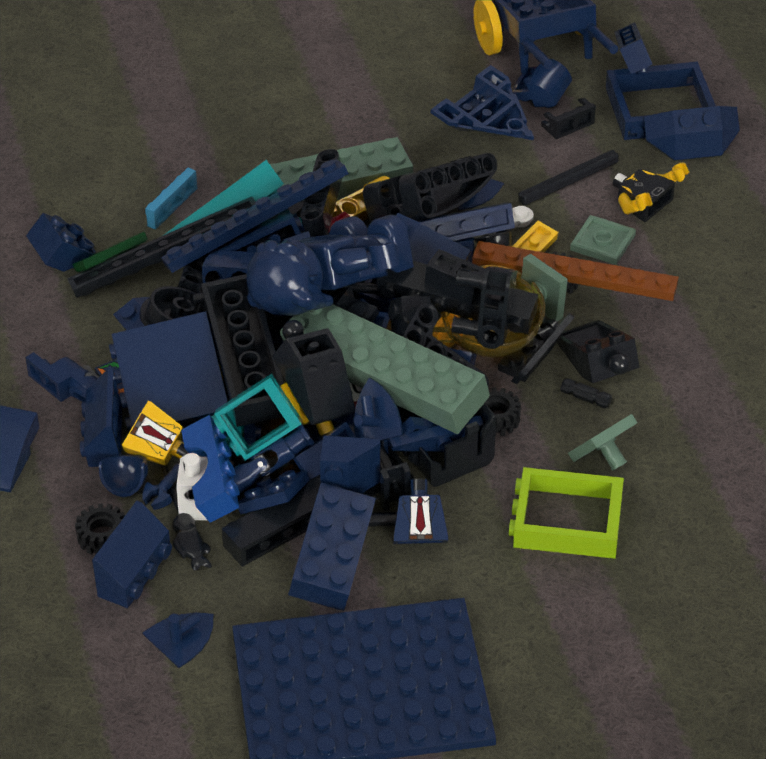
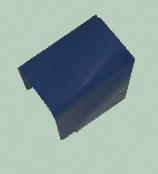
(233, 260)

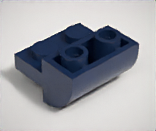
(543, 84)

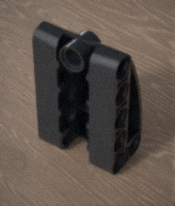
(430, 190)

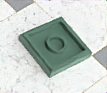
(603, 239)

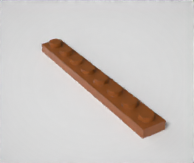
(582, 271)

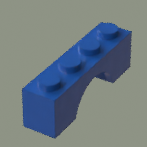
(216, 490)

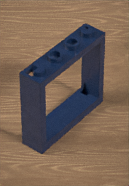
(655, 78)

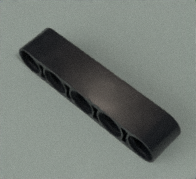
(319, 207)

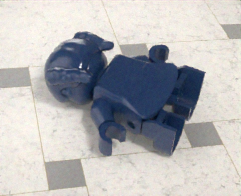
(292, 273)

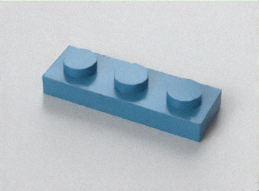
(171, 198)

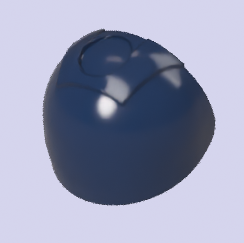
(123, 474)

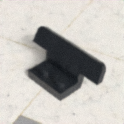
(524, 362)

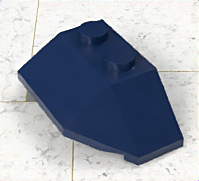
(692, 131)

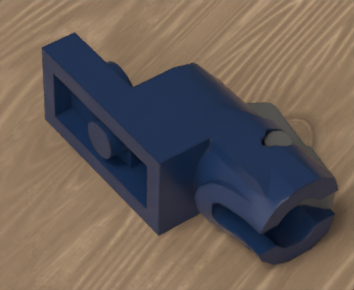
(61, 378)

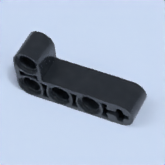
(421, 331)

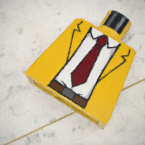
(155, 436)

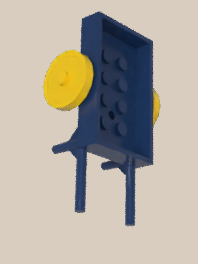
(536, 20)

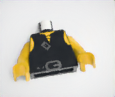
(647, 192)

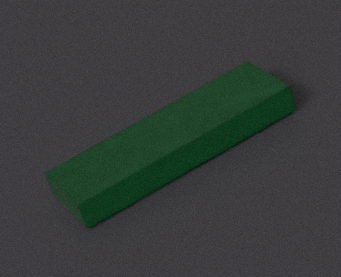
(110, 252)

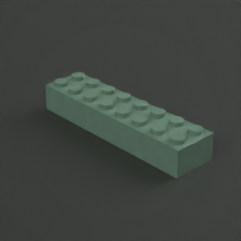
(409, 372)

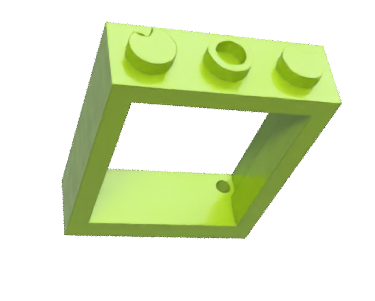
(562, 539)

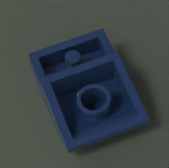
(16, 435)

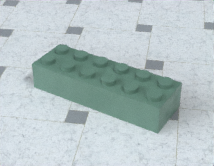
(362, 162)

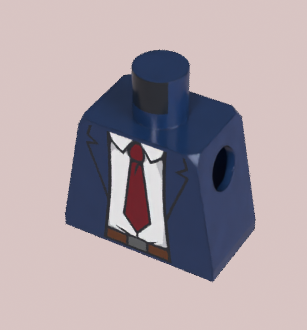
(420, 517)

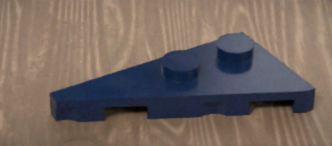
(430, 439)

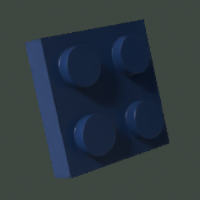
(272, 492)

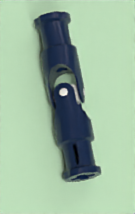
(284, 447)

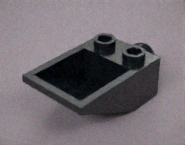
(599, 350)
(315, 372)

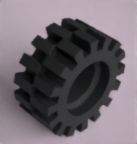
(507, 403)
(95, 518)

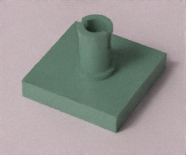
(549, 282)
(605, 443)

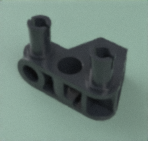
(496, 301)

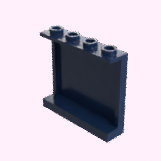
(171, 367)

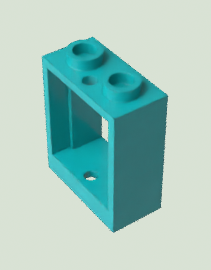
(281, 401)

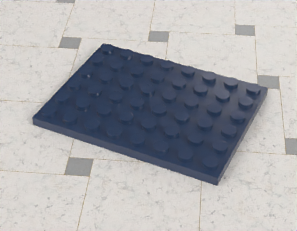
(363, 684)

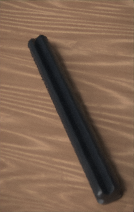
(568, 177)

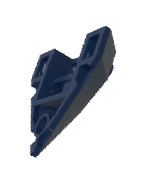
(486, 108)

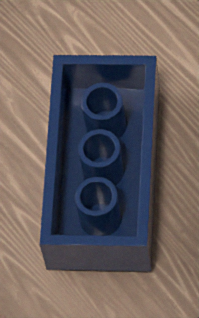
(332, 546)

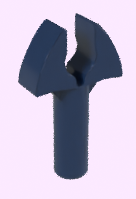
(161, 489)

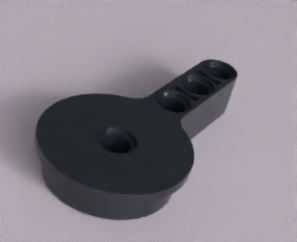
(175, 302)

